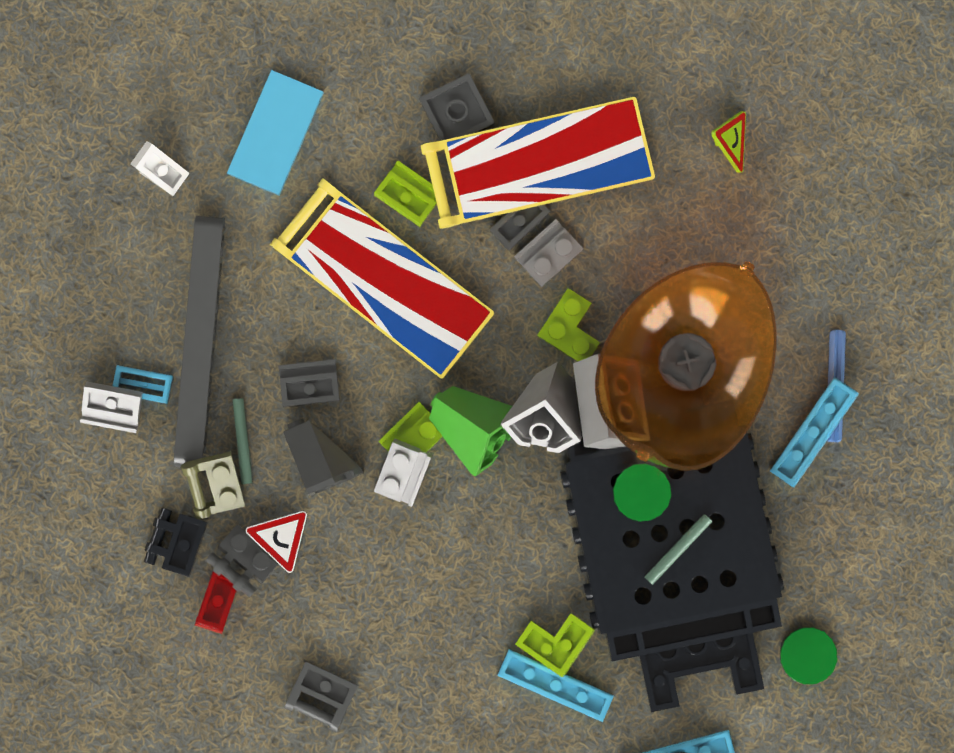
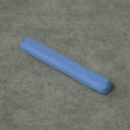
(836, 369)

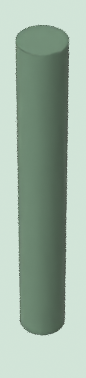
(242, 441)
(675, 552)

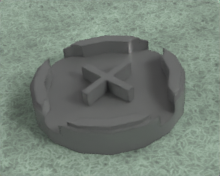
(687, 362)

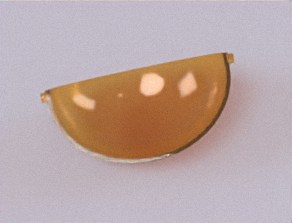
(703, 425)

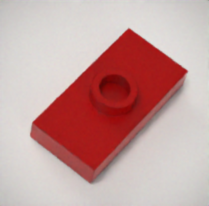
(216, 604)

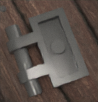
(248, 555)

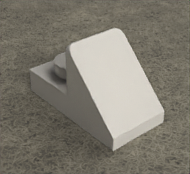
(159, 168)

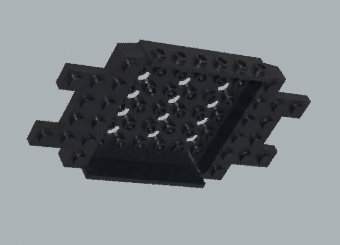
(695, 628)

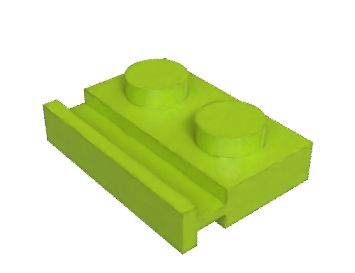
(407, 193)
(413, 429)

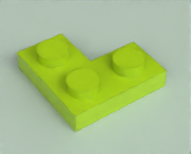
(562, 328)
(556, 651)

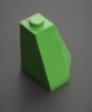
(470, 426)

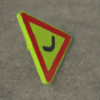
(731, 139)

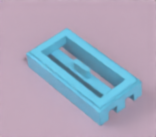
(165, 389)

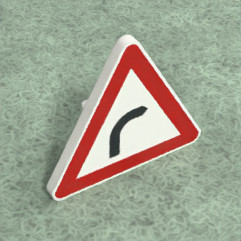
(280, 538)

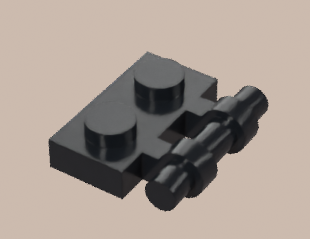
(183, 545)

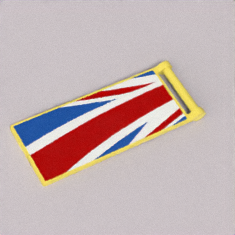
(541, 161)
(385, 281)

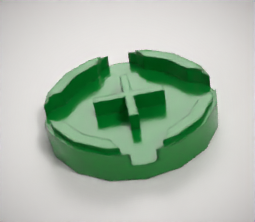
(642, 492)
(808, 655)

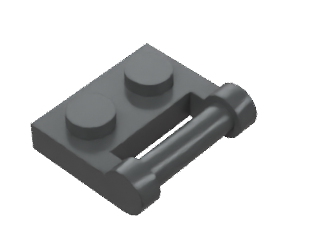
(325, 687)

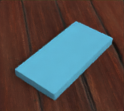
(275, 132)

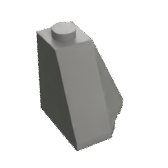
(546, 412)

